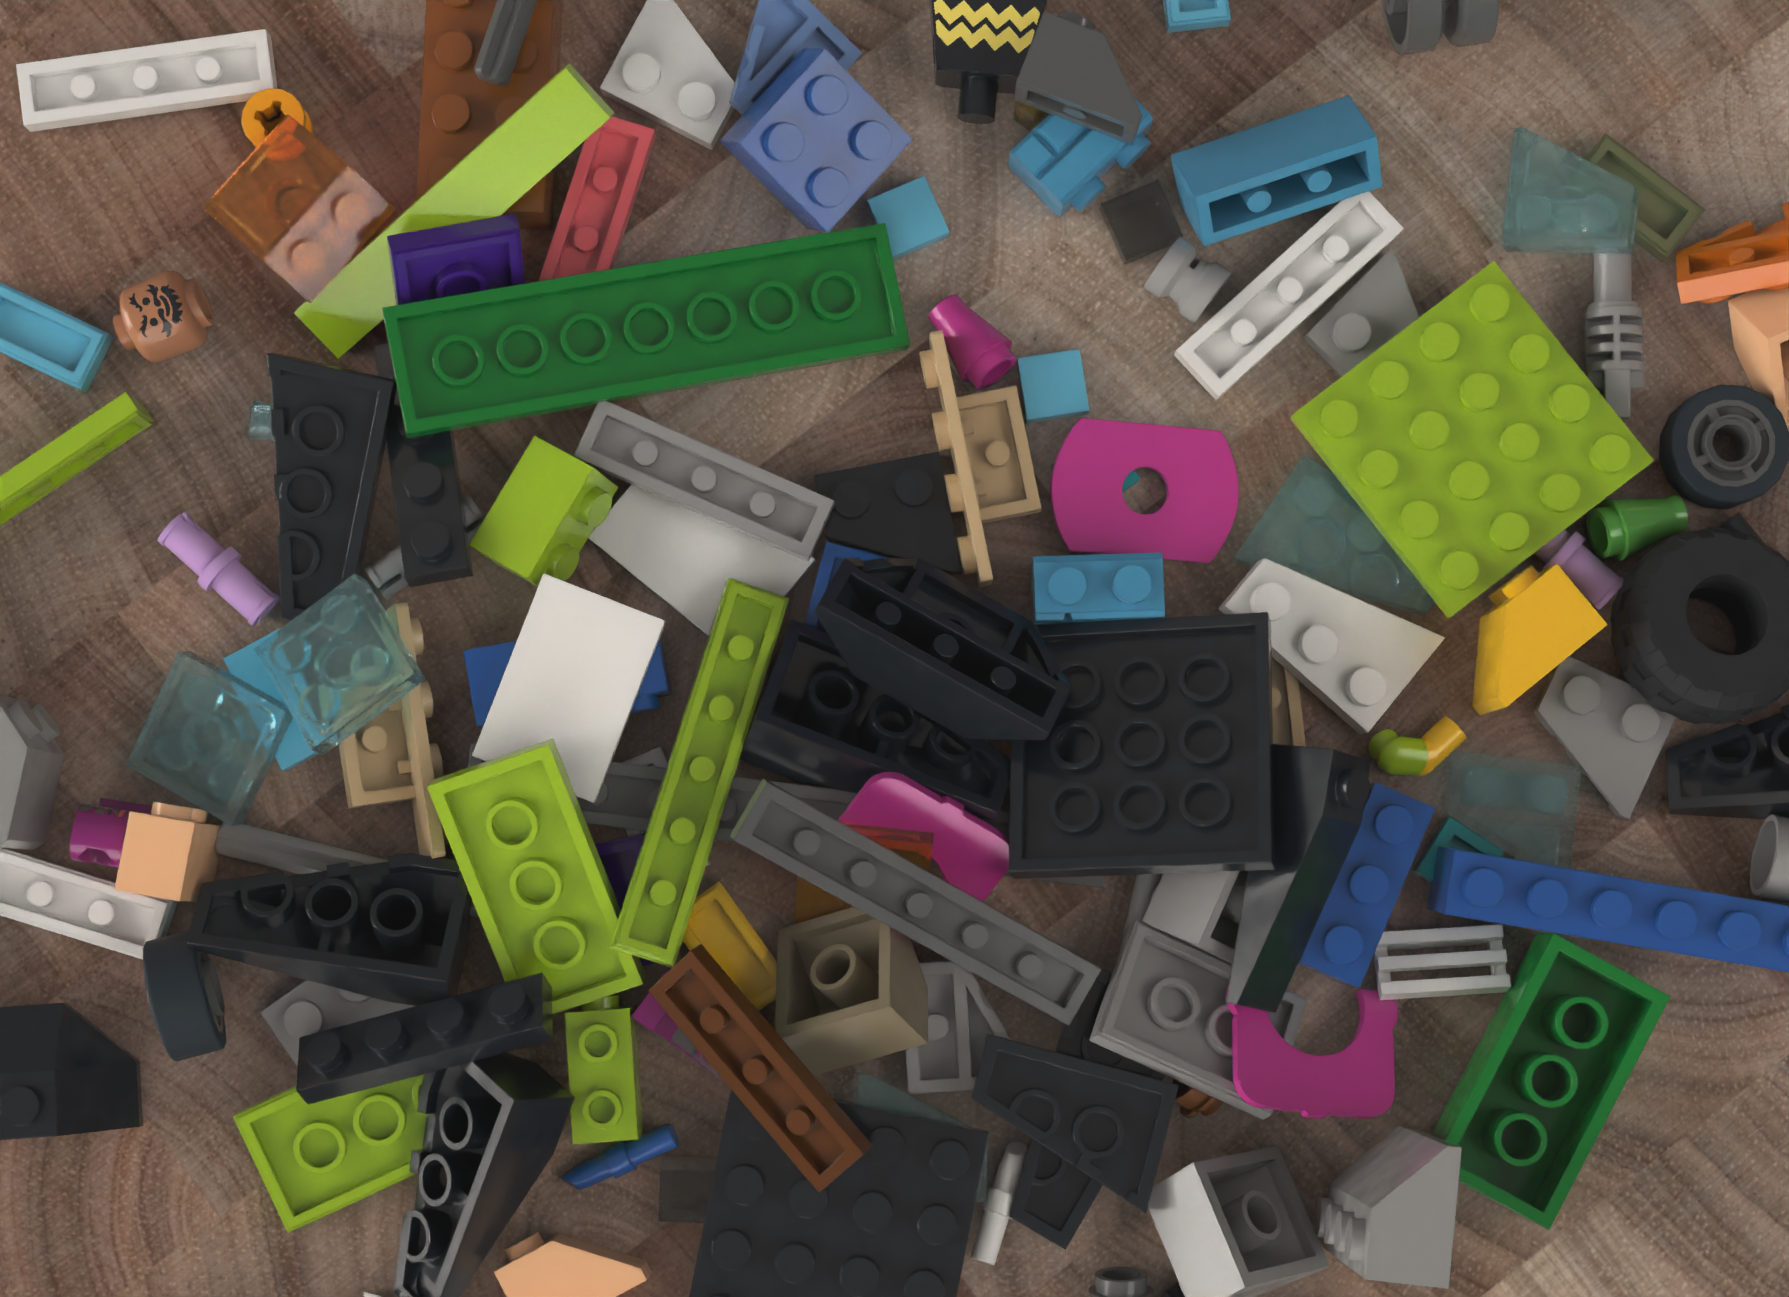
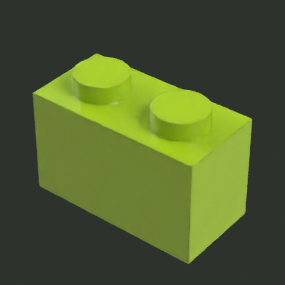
(544, 514)

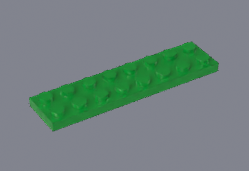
(645, 329)

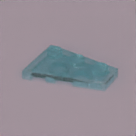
(1329, 538)

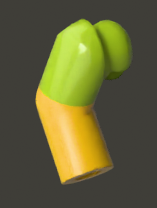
(1415, 755)

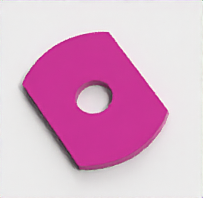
(1197, 479)

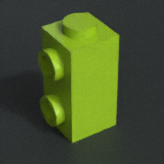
(603, 1072)

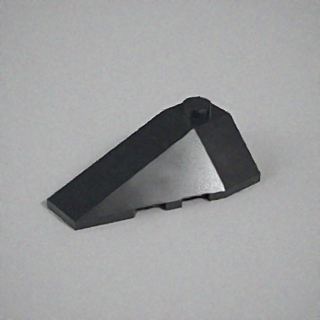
(1733, 771)
(1315, 824)
(364, 929)
(481, 1153)

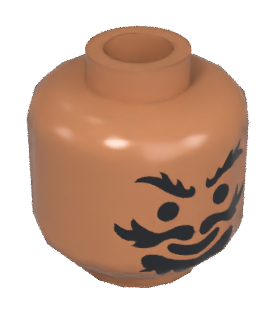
(163, 316)

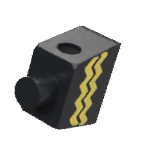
(981, 49)

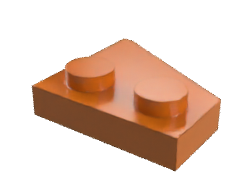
(1735, 262)

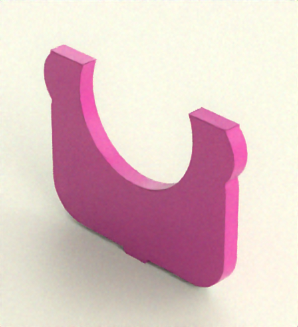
(964, 847)
(1343, 1084)

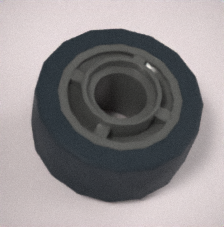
(1749, 422)
(184, 997)

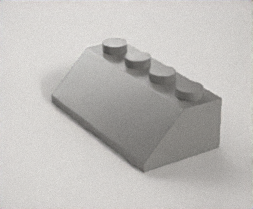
(1395, 1210)

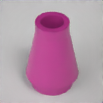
(974, 345)

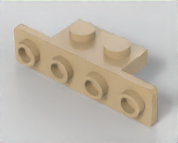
(988, 454)
(392, 752)

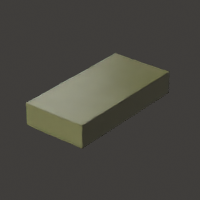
(1663, 209)

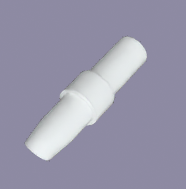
(999, 1204)

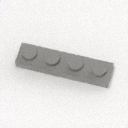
(704, 479)

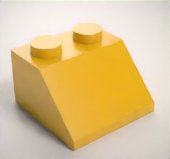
(1528, 634)

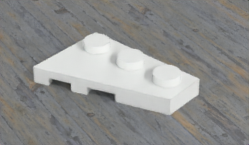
(1333, 642)

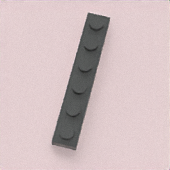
(914, 901)

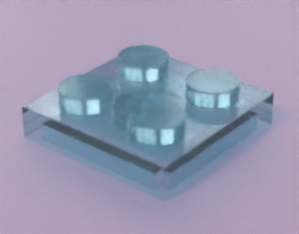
(339, 664)
(210, 738)

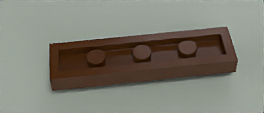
(760, 1068)

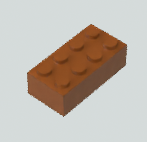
(464, 110)

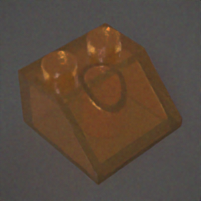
(299, 208)

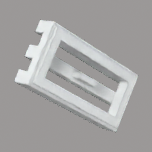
(1442, 937)

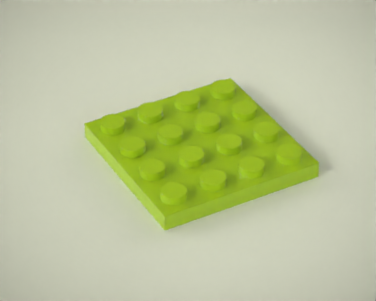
(1471, 439)

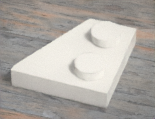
(671, 75)

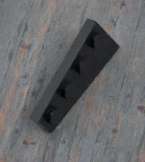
(328, 465)
(1050, 1190)

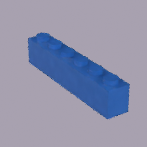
(1610, 908)

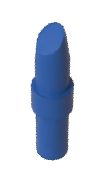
(622, 1157)

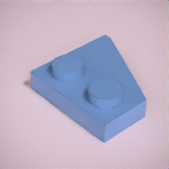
(776, 37)

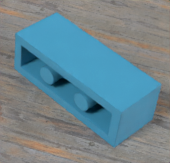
(1277, 170)

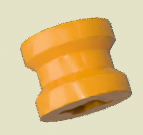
(266, 105)

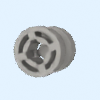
(1187, 280)

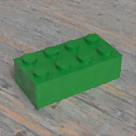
(1547, 1076)

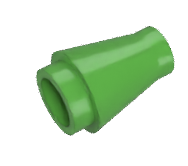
(1630, 525)

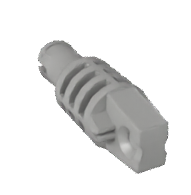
(1614, 333)

